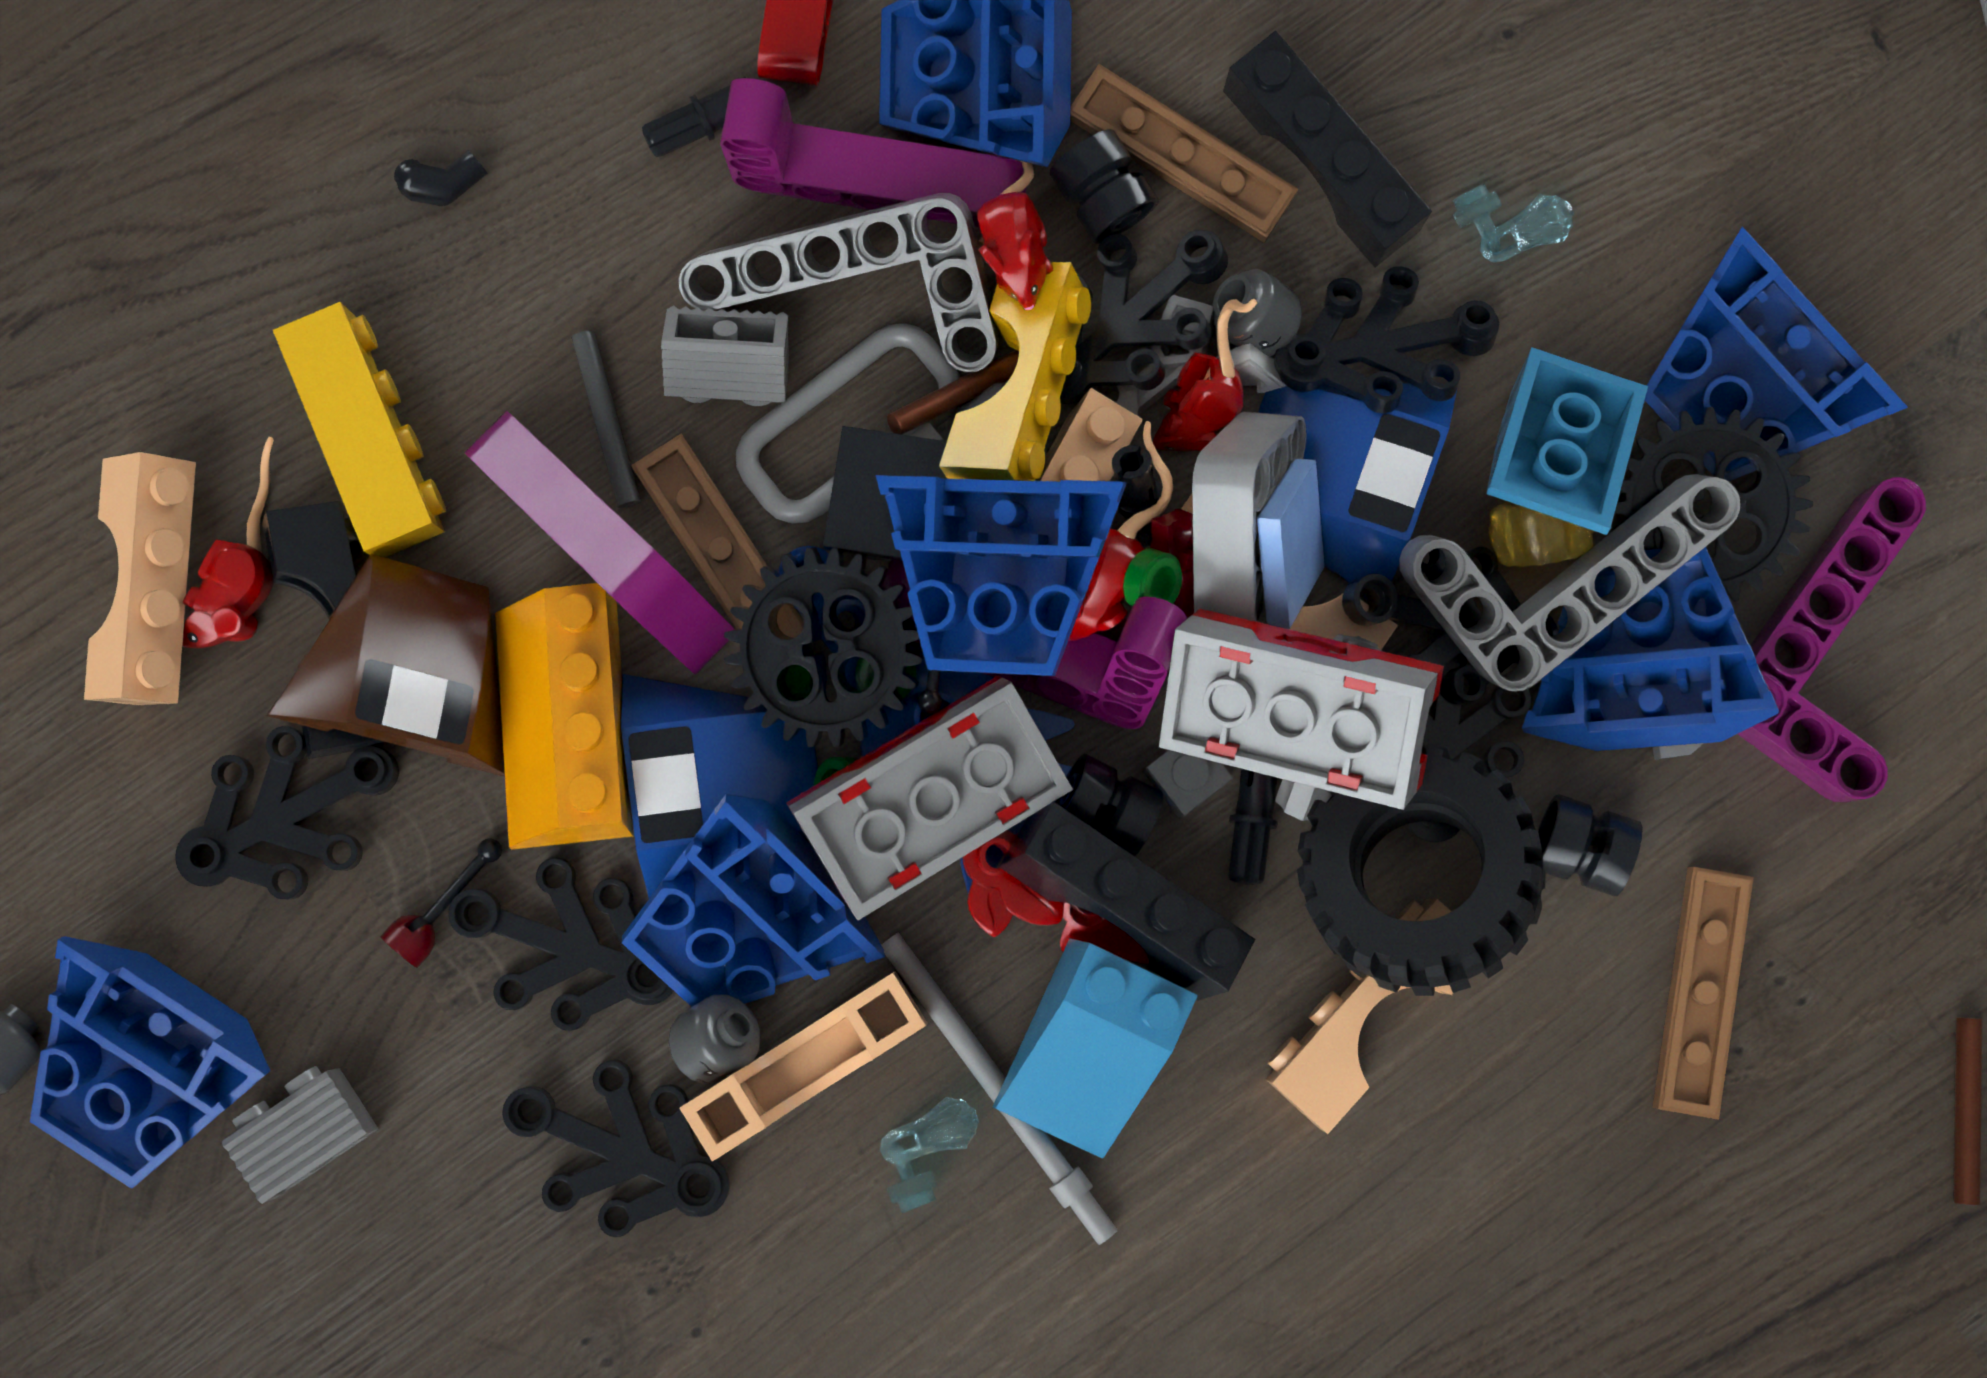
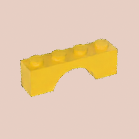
(1010, 430)

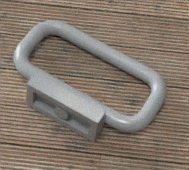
(814, 393)

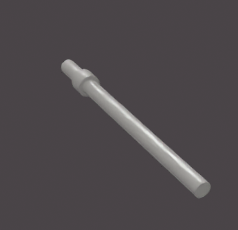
(1069, 1184)

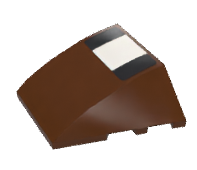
(405, 666)

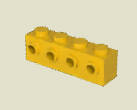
(360, 431)

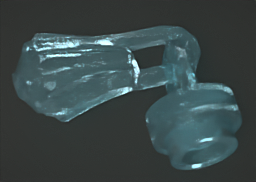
(1540, 223)
(943, 1128)

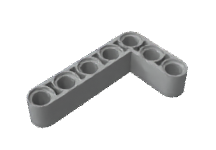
(858, 257)
(1228, 493)
(1572, 588)

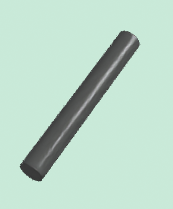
(606, 419)

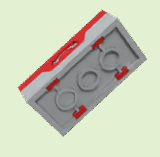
(1299, 707)
(929, 796)

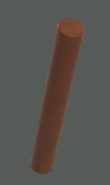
(952, 395)
(1968, 1111)

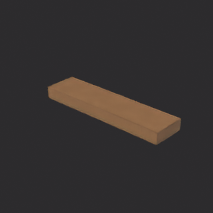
(1184, 153)
(707, 528)
(1703, 992)

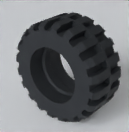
(1442, 948)

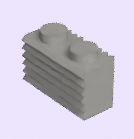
(725, 355)
(299, 1134)

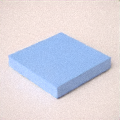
(1291, 543)

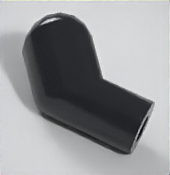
(435, 184)

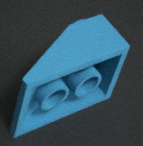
(1566, 440)
(1093, 1047)

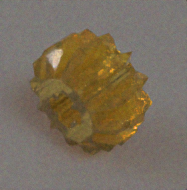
(1533, 538)

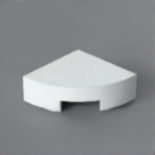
(1256, 368)

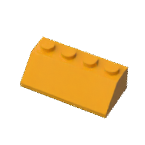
(562, 718)

